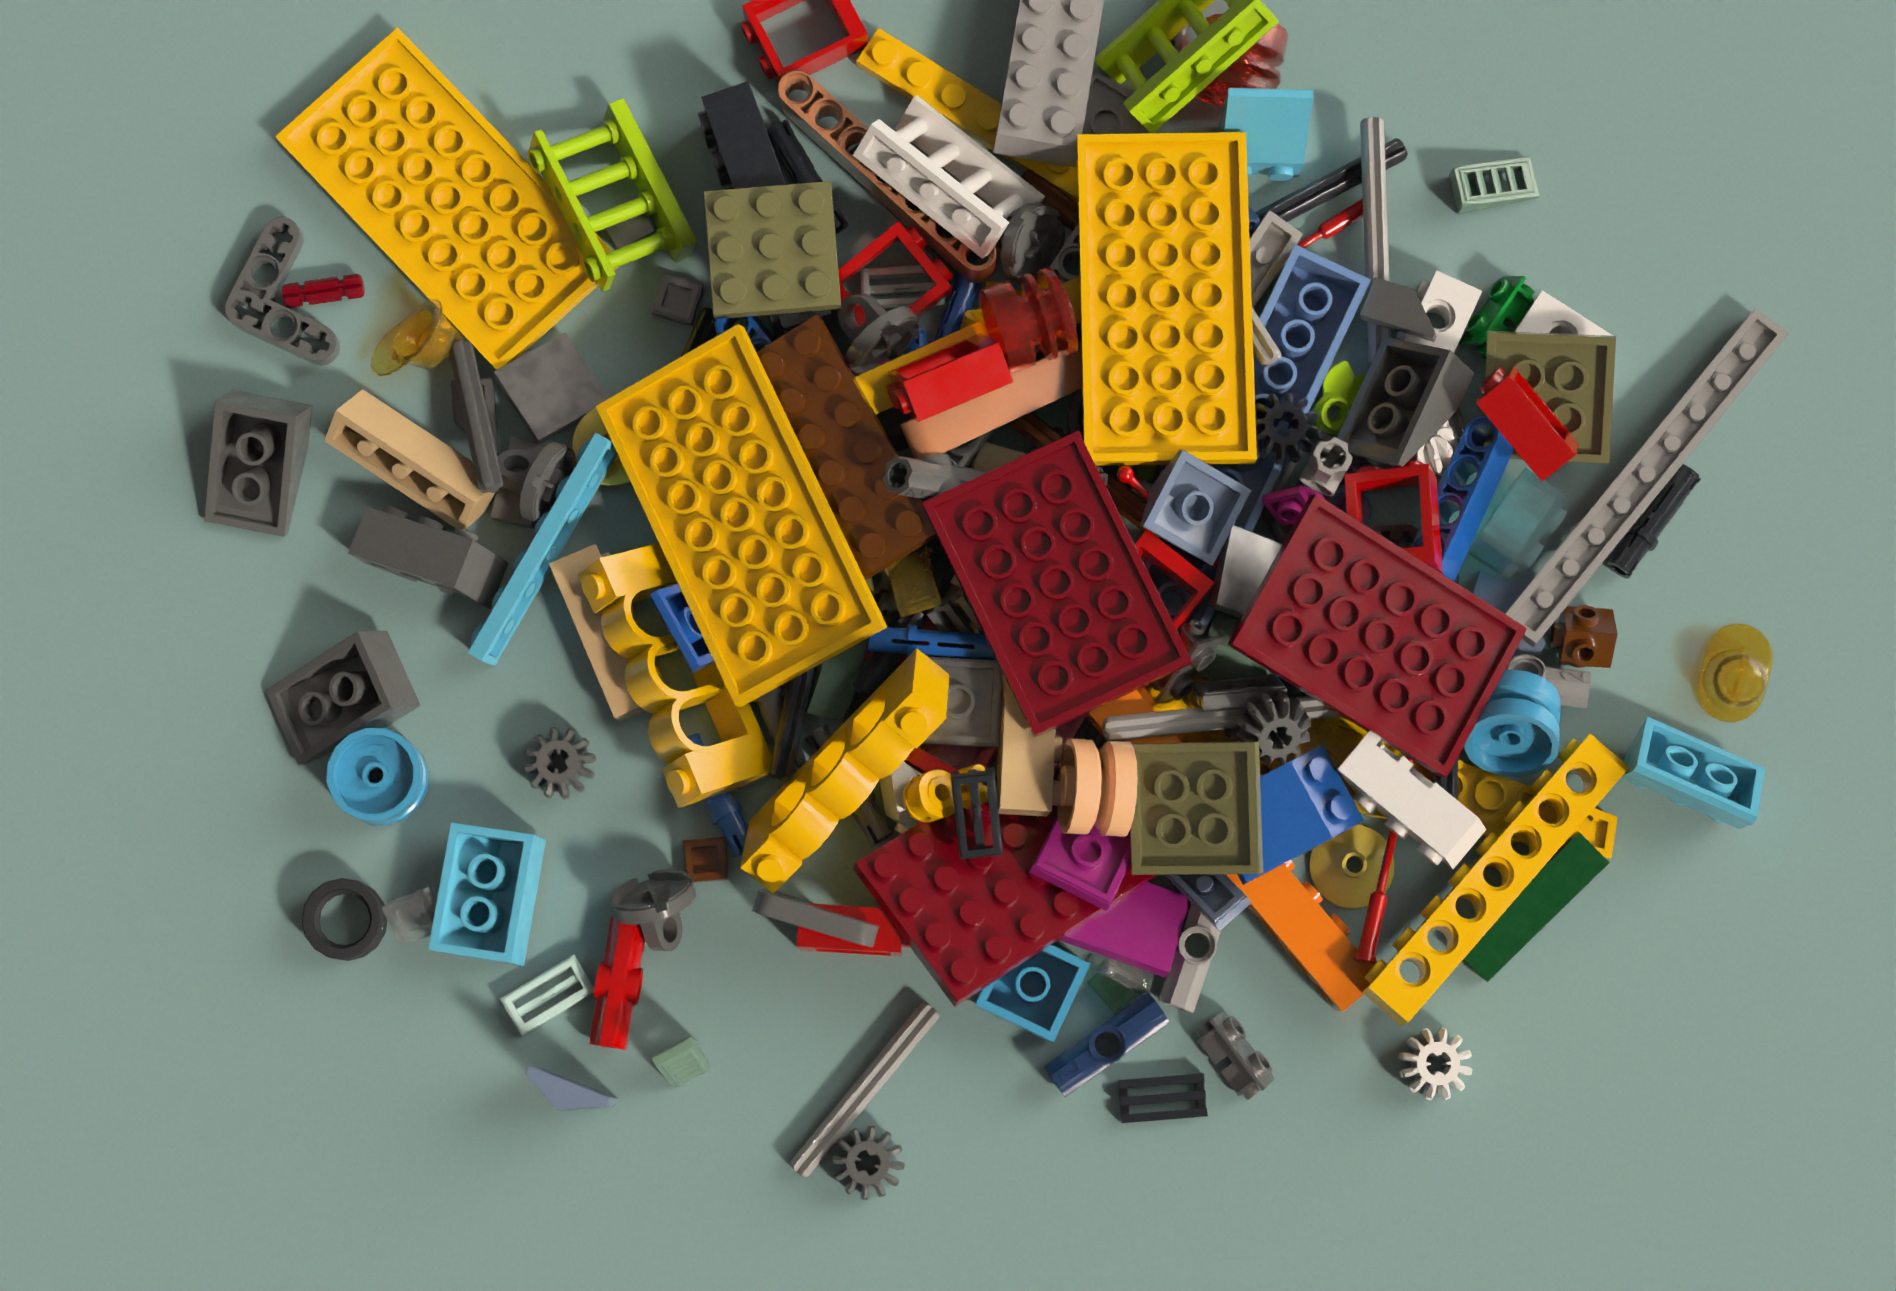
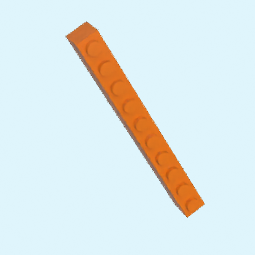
(1278, 899)

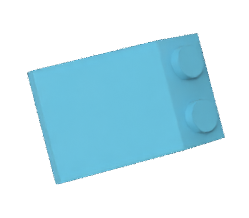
(1274, 128)

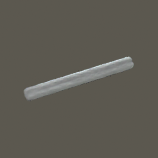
(864, 1089)

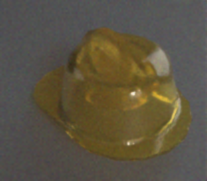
(416, 341)
(1735, 673)

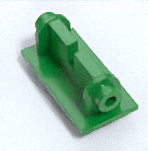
(1506, 299)

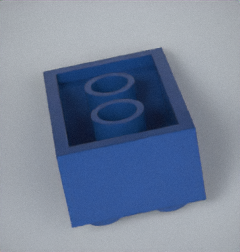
(1302, 809)

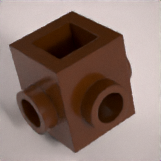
(1585, 636)

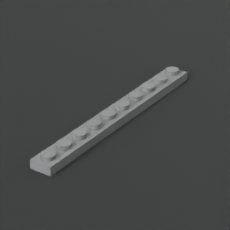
(1646, 475)

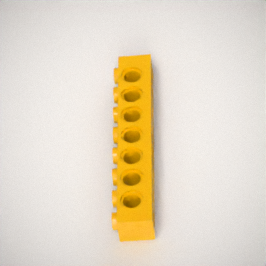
(1600, 772)

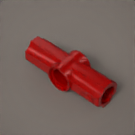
(618, 985)

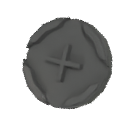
(1030, 241)
(880, 336)
(539, 479)
(655, 906)

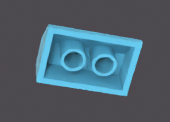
(1695, 774)
(487, 894)

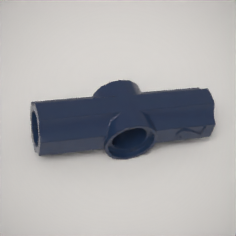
(1129, 1027)

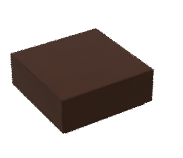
(706, 859)

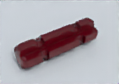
(323, 290)

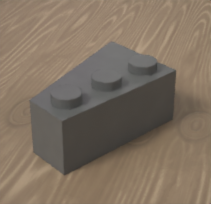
(428, 554)

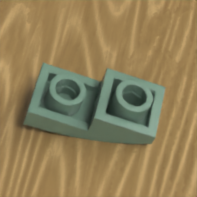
(831, 684)

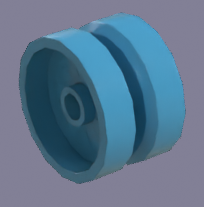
(1517, 726)
(403, 780)

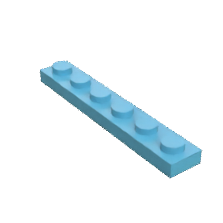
(551, 536)

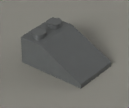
(1404, 400)
(256, 461)
(342, 692)

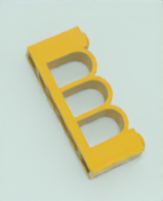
(692, 769)
(845, 770)

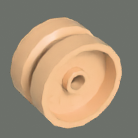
(1097, 787)

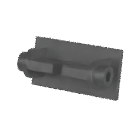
(1202, 654)
(1247, 1065)

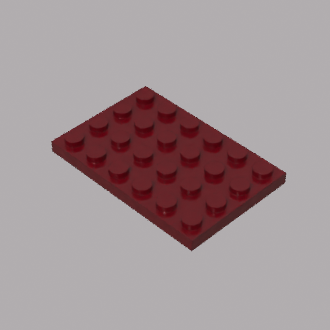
(1056, 583)
(1377, 635)
(980, 913)

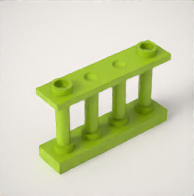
(1191, 68)
(635, 163)

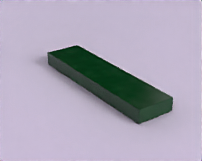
(1542, 899)

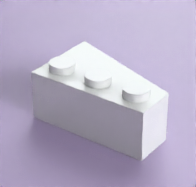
(1410, 802)

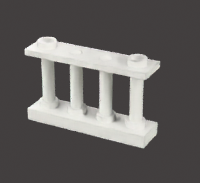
(936, 191)

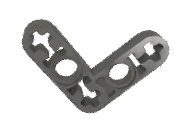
(263, 297)
(793, 911)

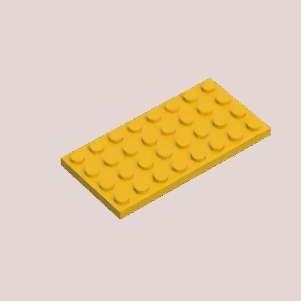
(443, 198)
(1166, 298)
(740, 516)

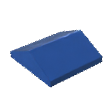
(682, 627)

